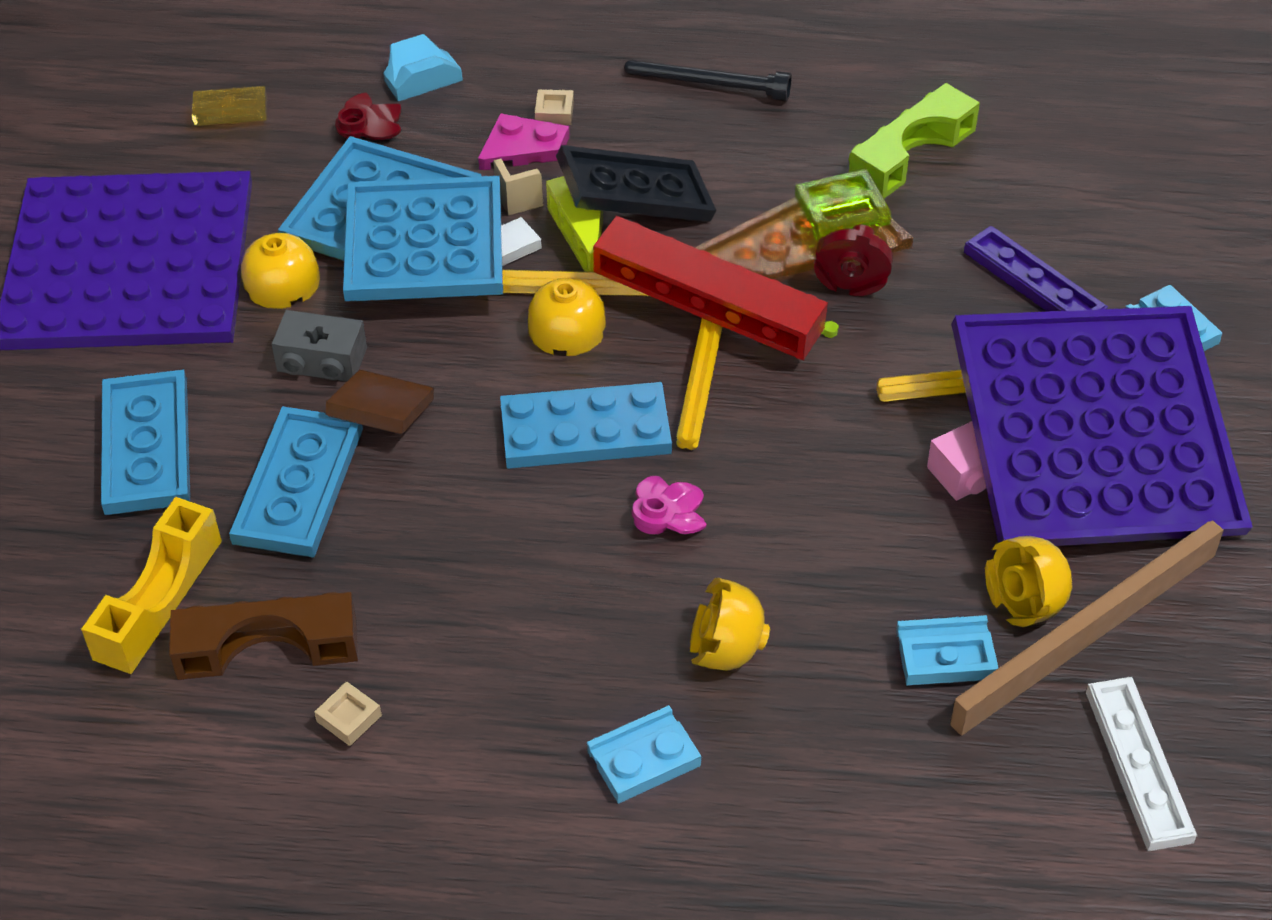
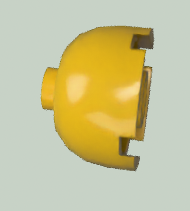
(279, 270)
(566, 317)
(1028, 579)
(729, 627)

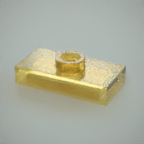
(229, 106)

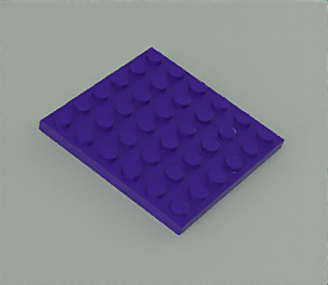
(126, 261)
(1098, 425)

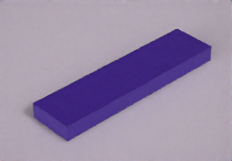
(1028, 273)

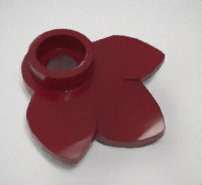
(367, 119)

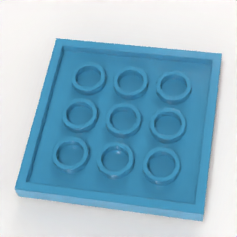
(322, 211)
(423, 238)

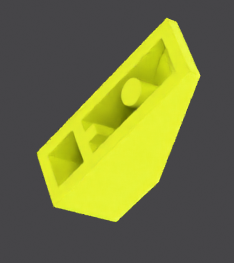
(578, 225)

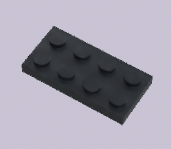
(635, 183)

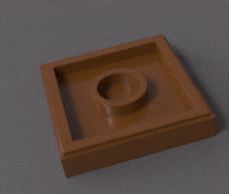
(379, 401)

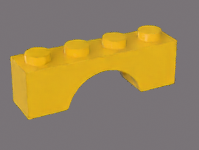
(127, 626)

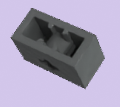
(319, 345)

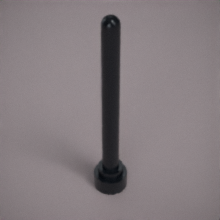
(775, 85)

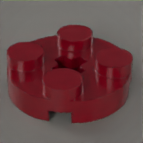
(857, 245)

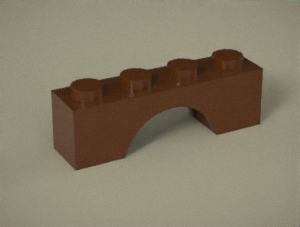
(211, 636)

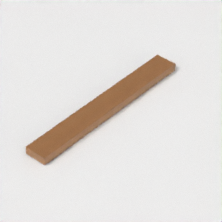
(1084, 628)

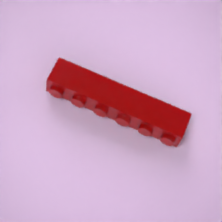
(710, 287)

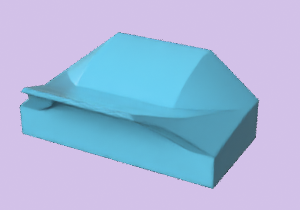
(419, 67)

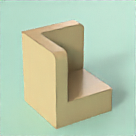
(519, 191)

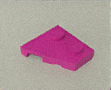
(523, 141)

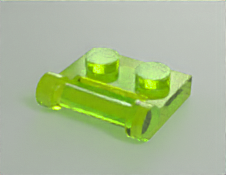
(840, 195)

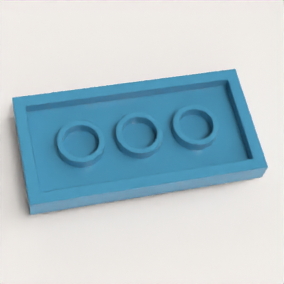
(585, 425)
(144, 442)
(296, 482)

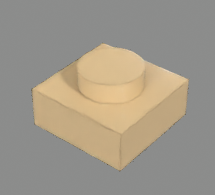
(554, 106)
(348, 713)

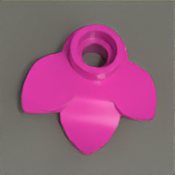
(667, 506)

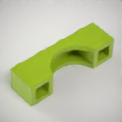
(940, 118)

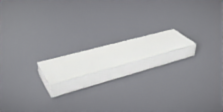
(1140, 764)

